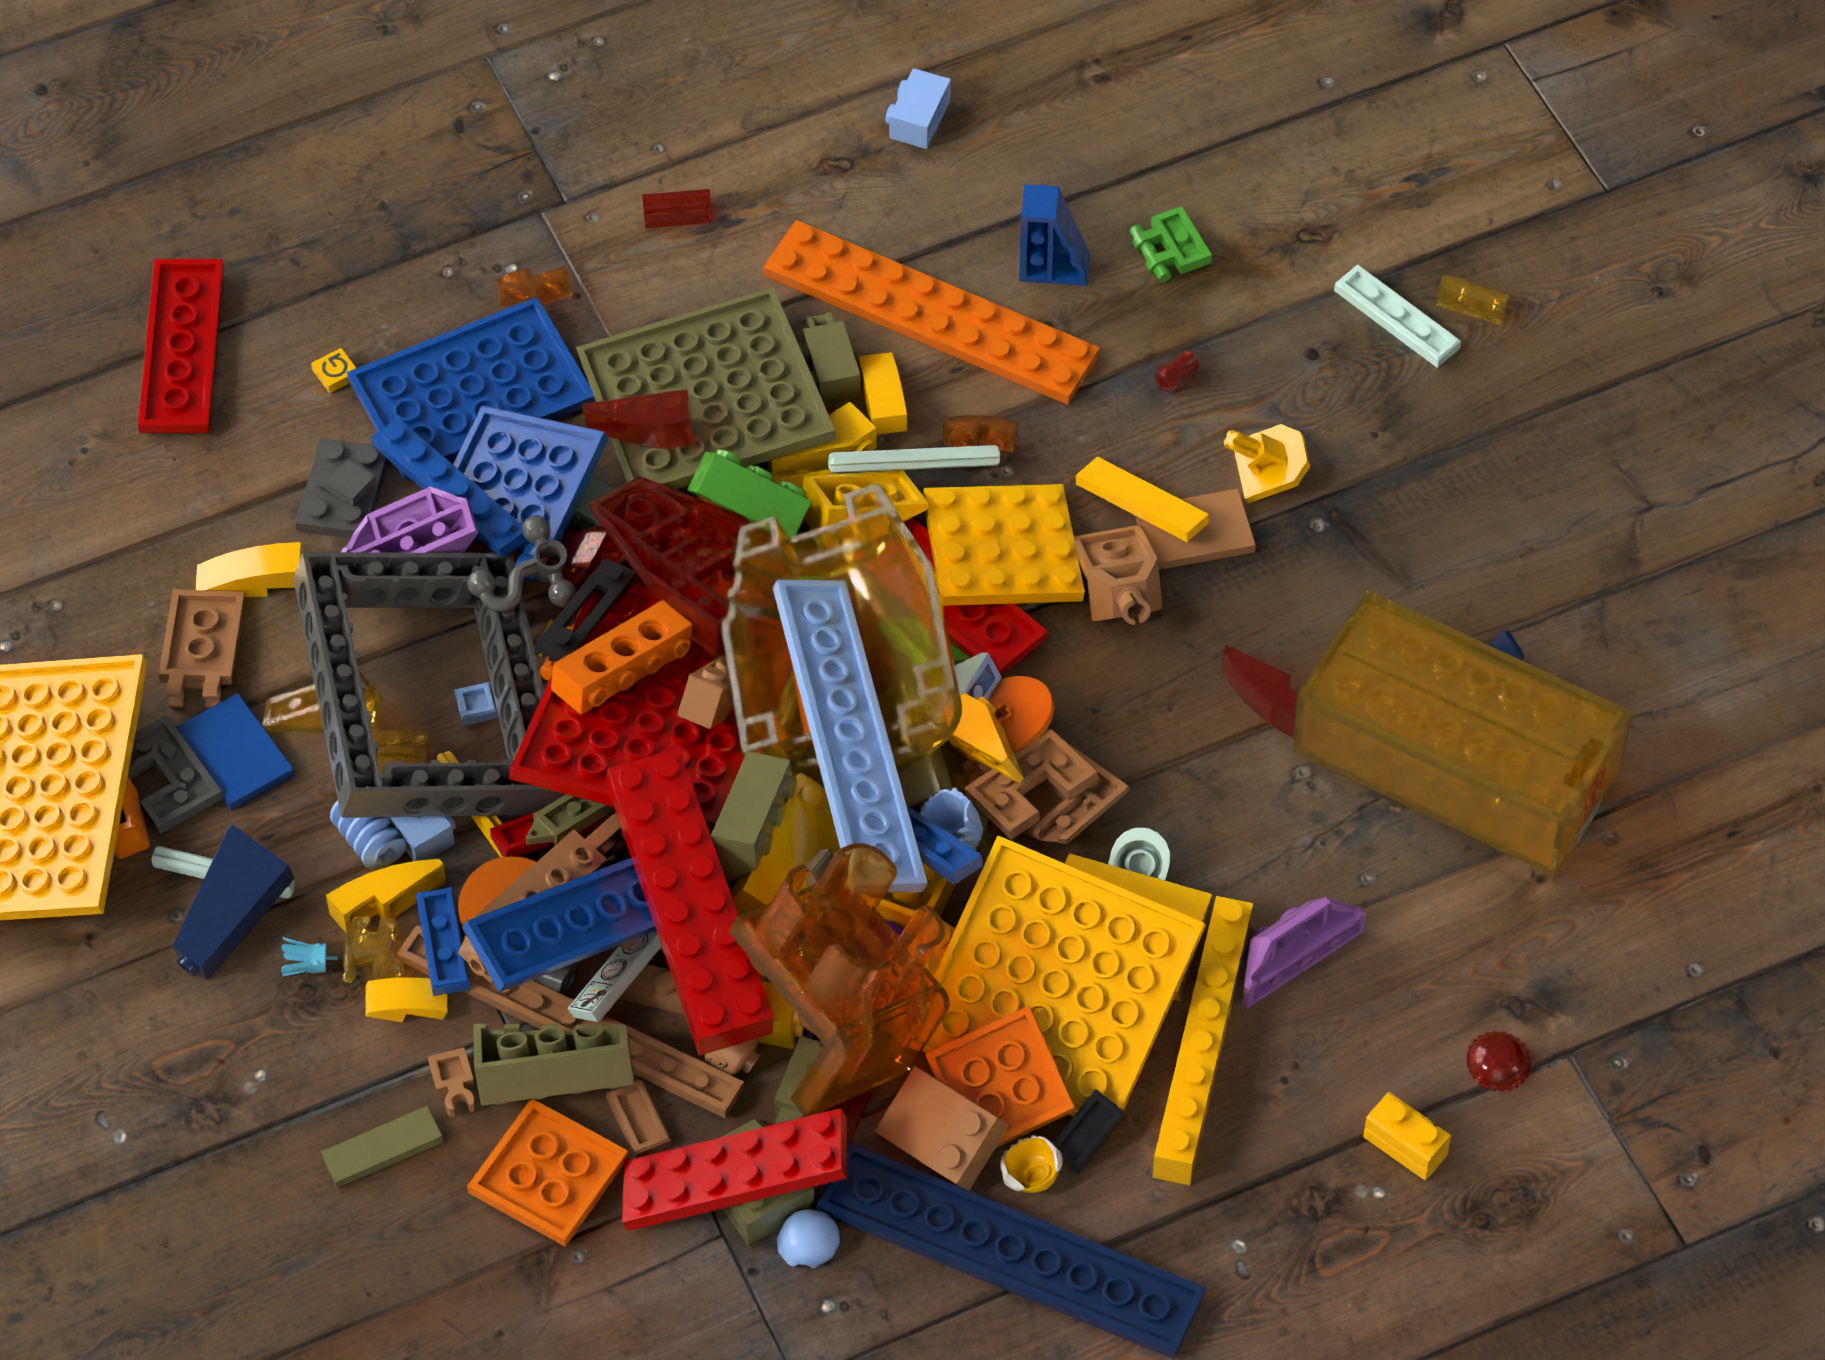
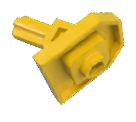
(1269, 460)

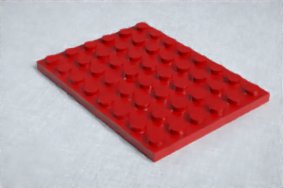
(574, 750)

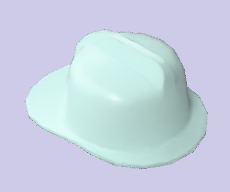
(1141, 852)

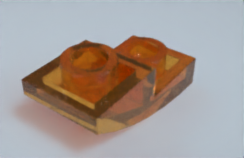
(522, 286)
(977, 429)

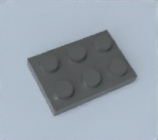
(325, 512)

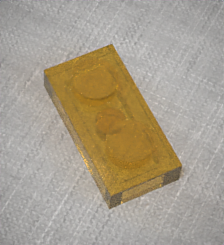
(1472, 299)

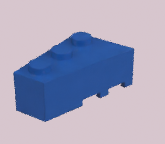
(1051, 240)

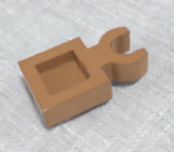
(453, 1077)

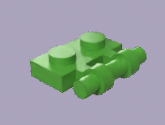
(1179, 238)

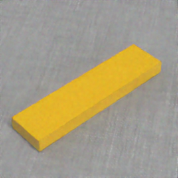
(1142, 499)

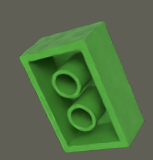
(749, 491)

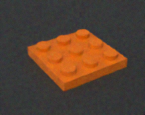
(1006, 1073)
(548, 1172)

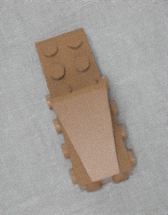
(563, 863)

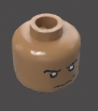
(735, 1058)

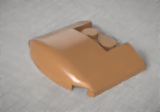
(1060, 817)

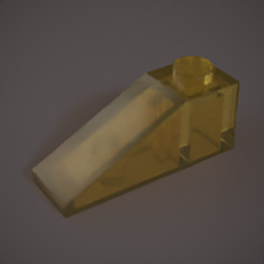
(301, 713)

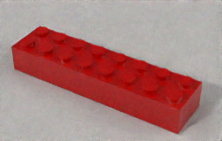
(689, 901)

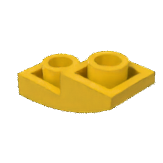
(396, 997)

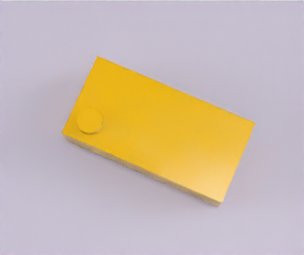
(803, 832)

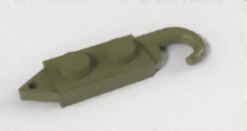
(563, 816)

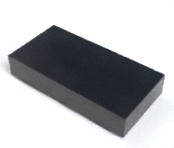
(1088, 1131)

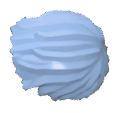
(955, 815)

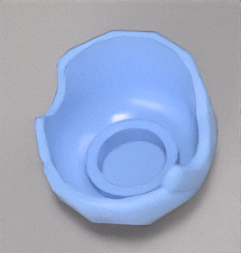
(808, 1238)

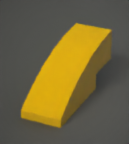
(883, 393)
(251, 569)
(384, 891)

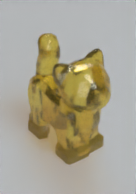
(372, 949)

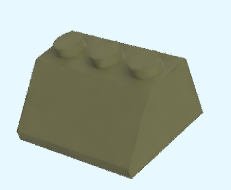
(752, 812)

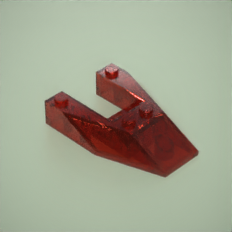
(674, 546)

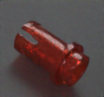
(1170, 375)

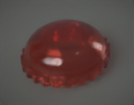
(1498, 1061)

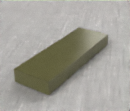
(382, 1146)

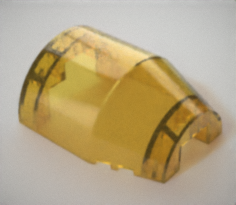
(896, 615)

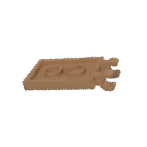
(201, 643)

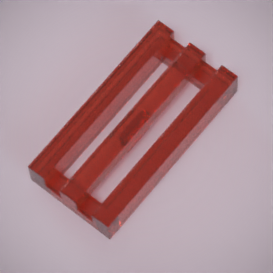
(676, 204)

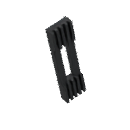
(613, 582)

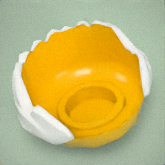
(1031, 1165)

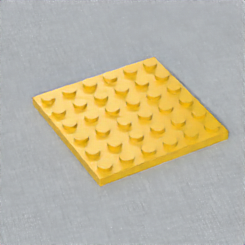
(1077, 952)

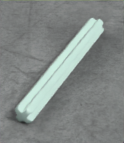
(913, 459)

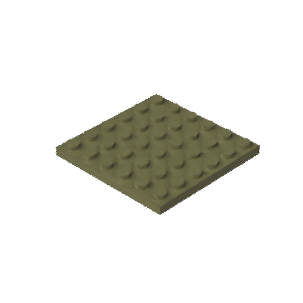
(741, 379)

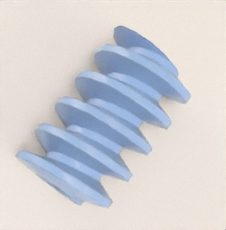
(371, 838)

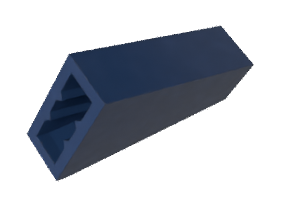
(230, 901)

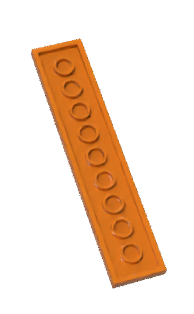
(932, 312)

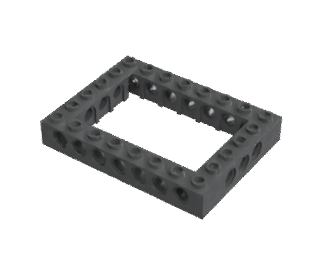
(342, 580)

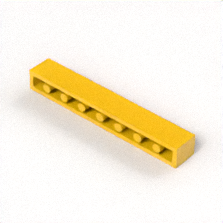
(1202, 1041)

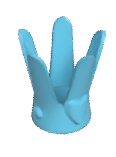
(312, 957)

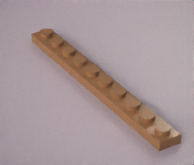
(650, 1058)

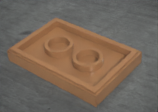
(1223, 537)

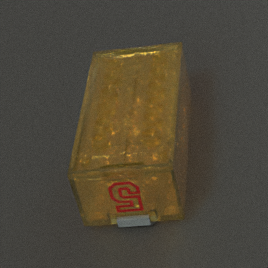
(1461, 732)

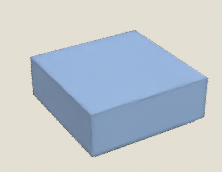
(476, 703)

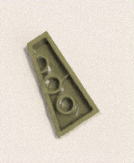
(549, 1061)

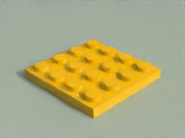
(1003, 545)

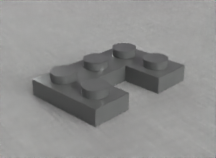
(190, 784)

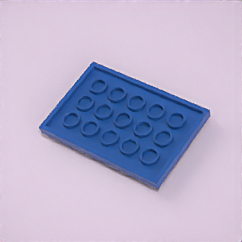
(497, 362)

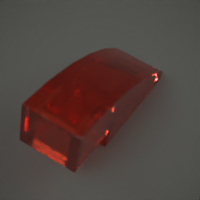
(1261, 688)

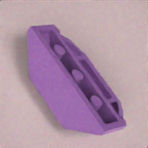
(417, 524)
(1297, 943)

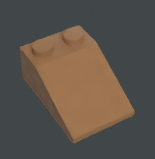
(941, 1128)

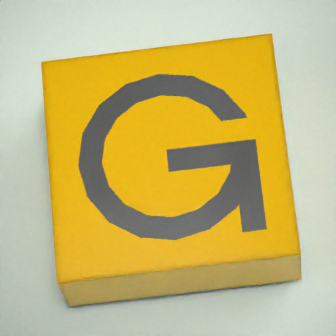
(333, 370)

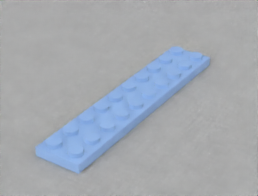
(847, 724)

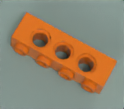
(621, 657)

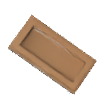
(638, 1119)

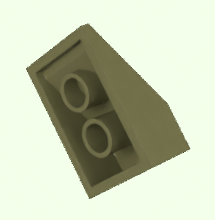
(765, 1216)

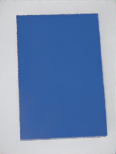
(236, 751)

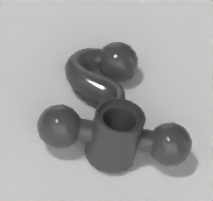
(561, 591)

